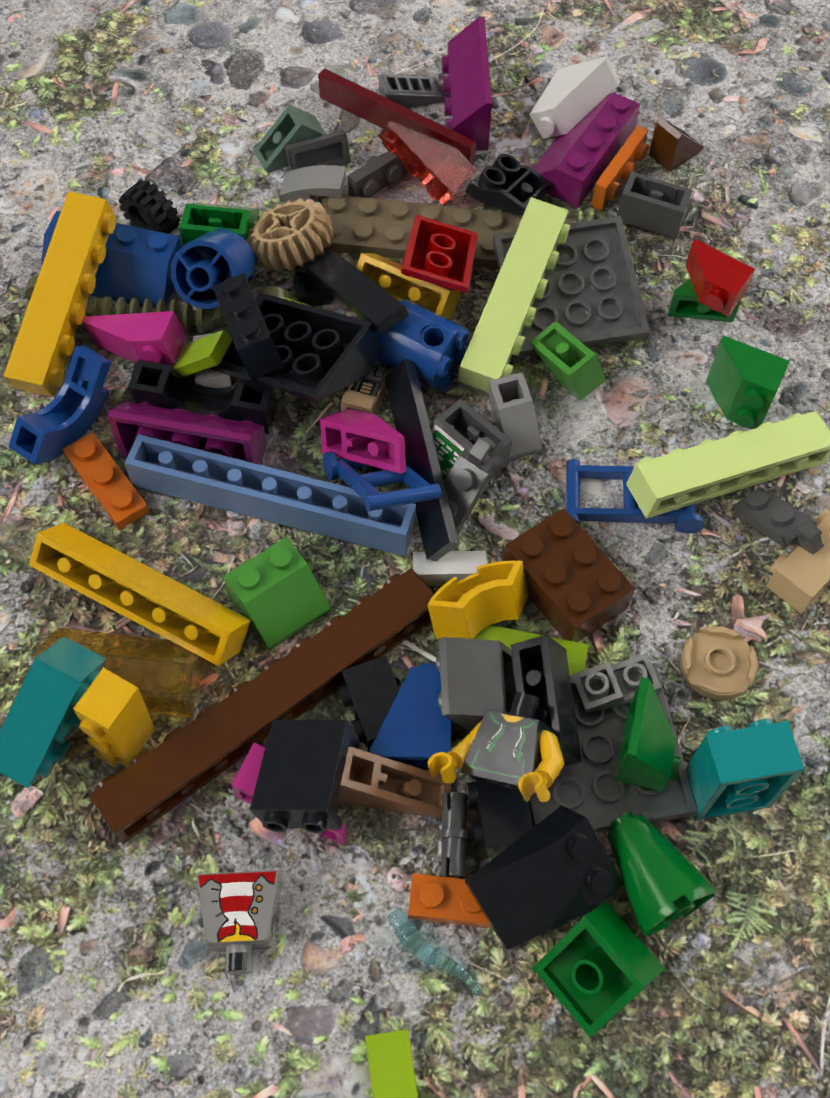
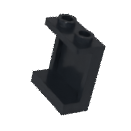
(302, 774)

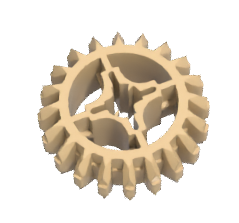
(290, 234)

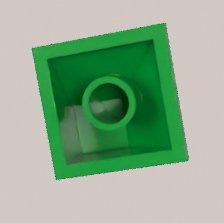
(647, 743)

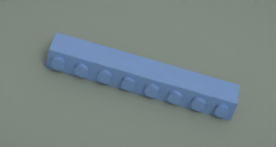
(268, 494)

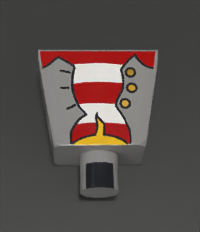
(239, 914)

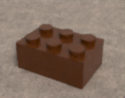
(569, 576)

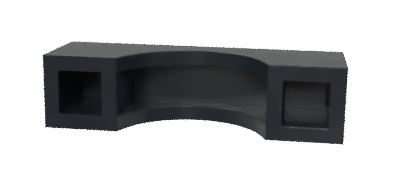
(167, 389)

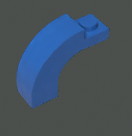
(69, 415)

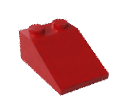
(439, 253)

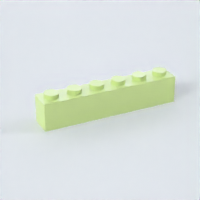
(514, 294)
(729, 463)

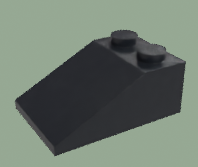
(545, 878)

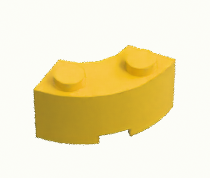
(479, 600)

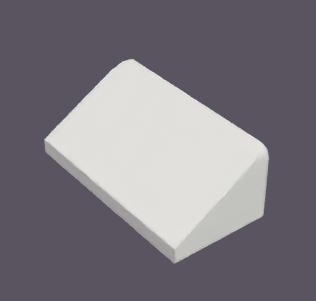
(451, 565)

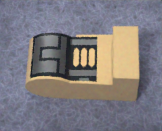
(367, 392)

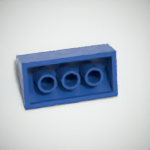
(134, 263)

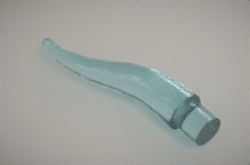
(418, 947)

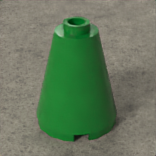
(655, 874)

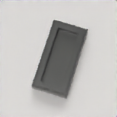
(321, 150)

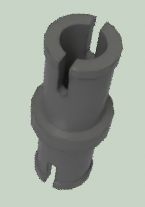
(454, 835)

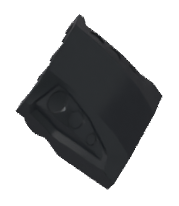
(508, 185)

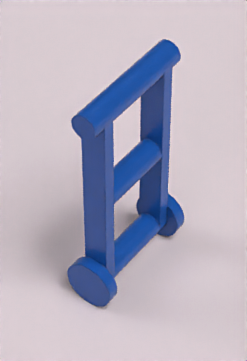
(364, 484)
(685, 519)

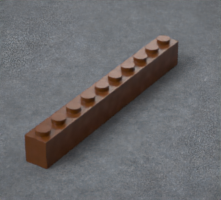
(282, 691)

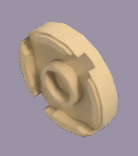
(718, 663)

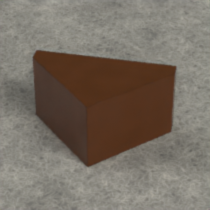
(672, 145)

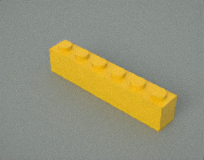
(60, 294)
(140, 593)

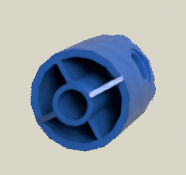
(209, 262)
(429, 341)

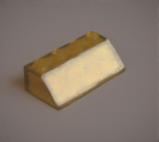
(158, 667)

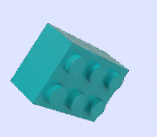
(43, 711)
(743, 768)

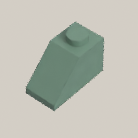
(291, 127)

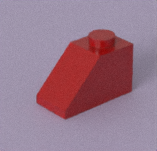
(717, 277)

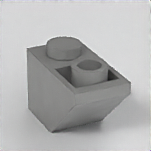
(515, 414)

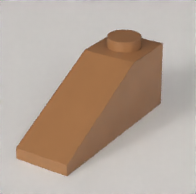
(390, 785)

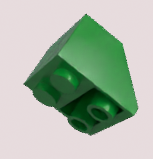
(204, 217)

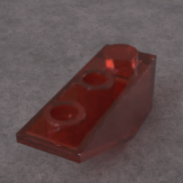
(433, 162)

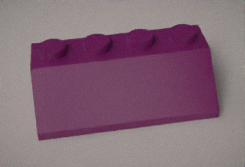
(468, 84)
(584, 153)
(210, 433)

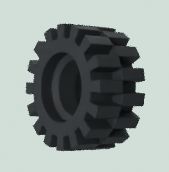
(149, 208)

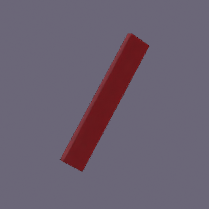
(381, 110)

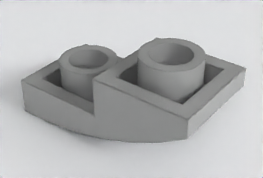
(313, 180)
(614, 685)

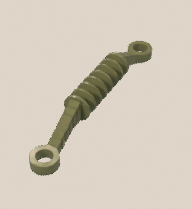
(203, 318)

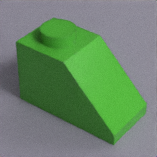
(569, 360)

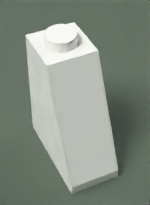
(572, 95)

